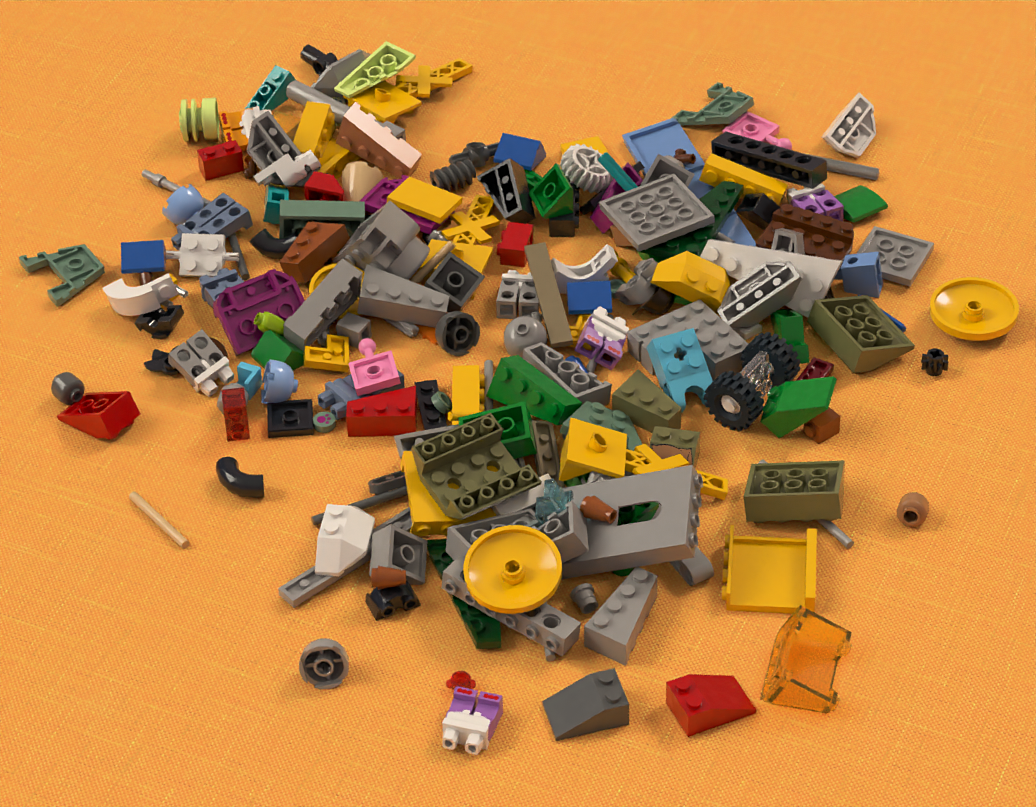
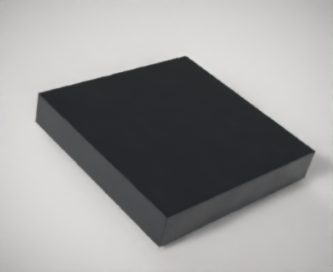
(290, 418)

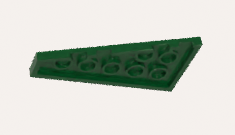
(720, 203)
(482, 628)

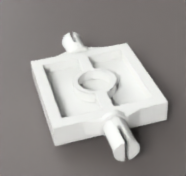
(201, 255)

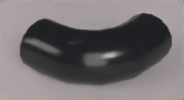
(272, 246)
(239, 482)

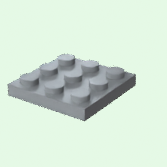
(899, 254)

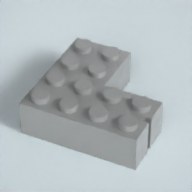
(718, 341)

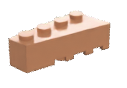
(376, 144)

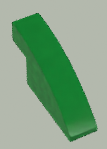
(789, 325)

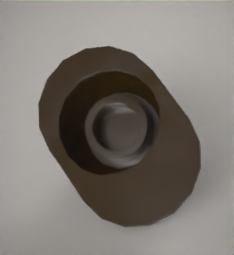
(659, 302)

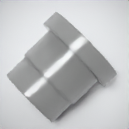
(584, 597)

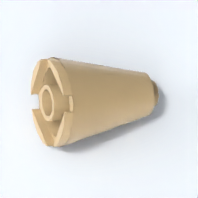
(359, 180)

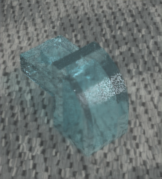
(552, 501)

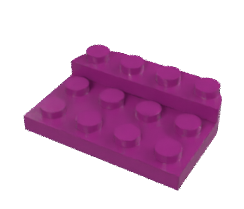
(378, 197)
(239, 305)

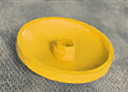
(974, 308)
(512, 569)

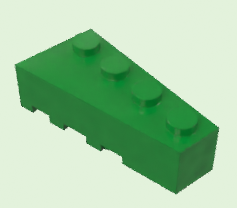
(520, 382)

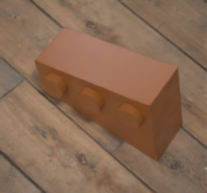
(312, 249)

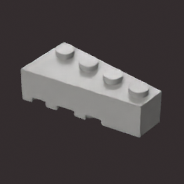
(621, 618)

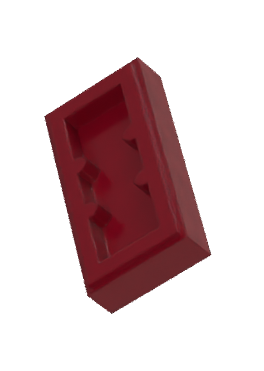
(816, 369)

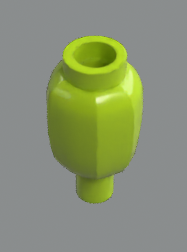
(269, 321)

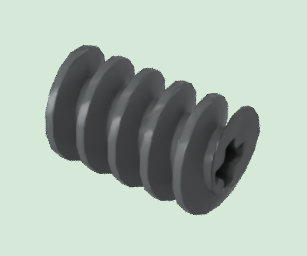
(453, 174)

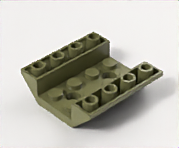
(463, 459)

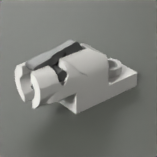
(290, 171)

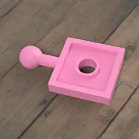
(759, 129)
(382, 363)

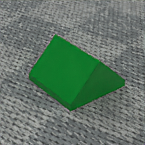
(553, 194)
(278, 348)

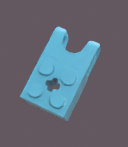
(681, 376)

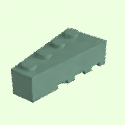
(297, 213)

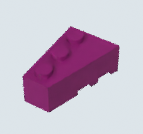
(598, 217)

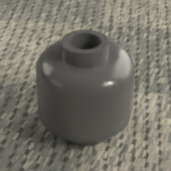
(67, 388)

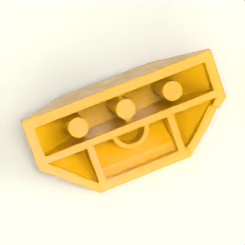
(692, 279)

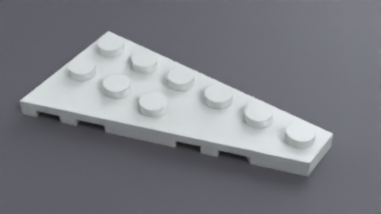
(740, 260)

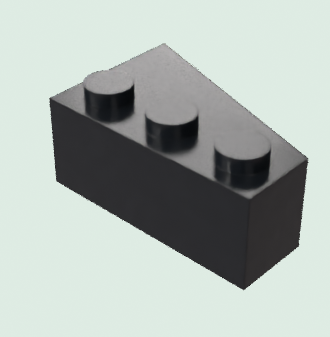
(509, 190)

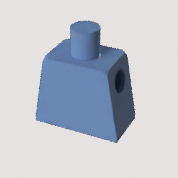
(861, 274)

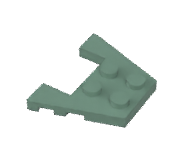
(722, 110)
(73, 265)
(612, 419)

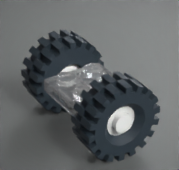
(739, 397)

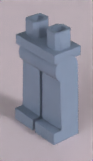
(218, 217)
(213, 286)
(343, 390)

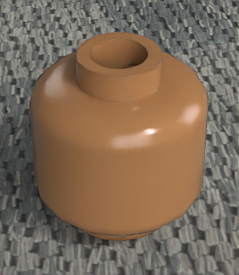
(913, 509)

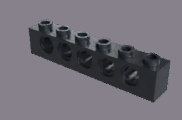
(771, 159)

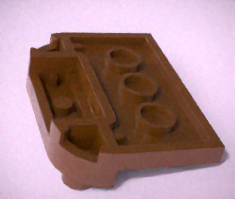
(821, 234)

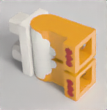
(238, 125)

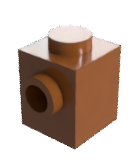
(823, 426)

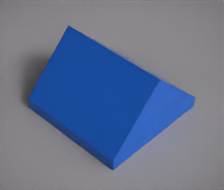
(521, 150)
(143, 256)
(588, 296)

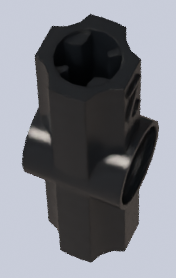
(317, 58)

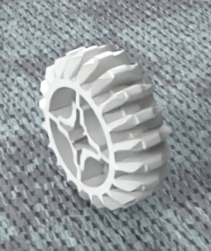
(584, 170)

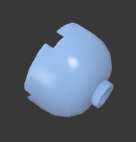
(183, 204)
(278, 382)

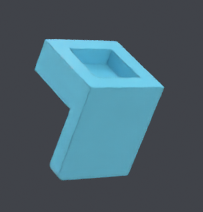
(249, 377)

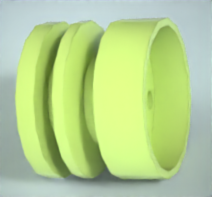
(200, 119)

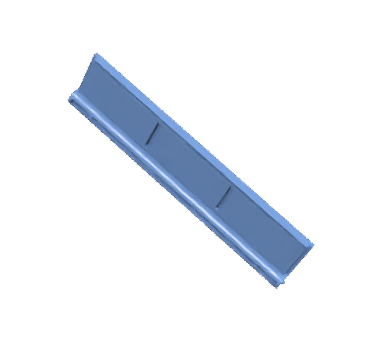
(664, 139)

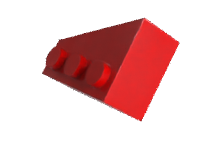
(383, 414)

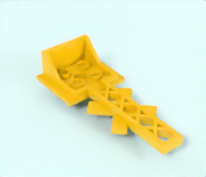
(390, 101)
(468, 234)
(604, 451)

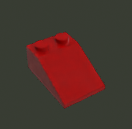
(101, 413)
(707, 701)

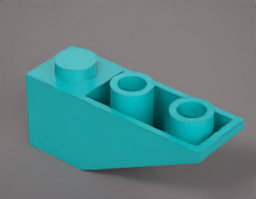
(273, 90)
(273, 195)

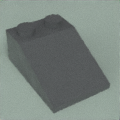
(588, 706)

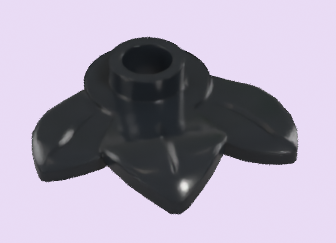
(160, 363)

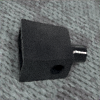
(758, 209)

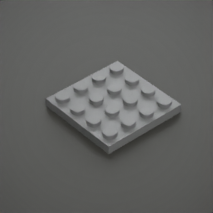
(656, 212)

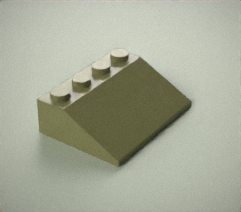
(858, 332)
(795, 491)

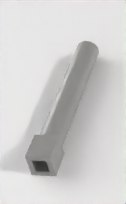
(302, 93)

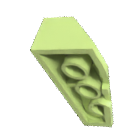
(378, 67)

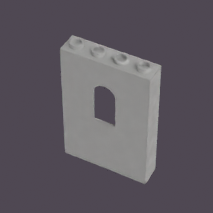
(644, 543)

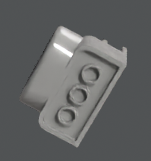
(386, 242)

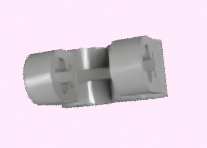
(638, 288)

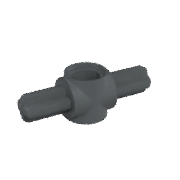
(476, 152)

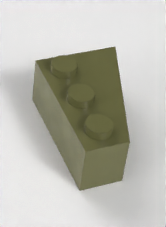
(646, 404)

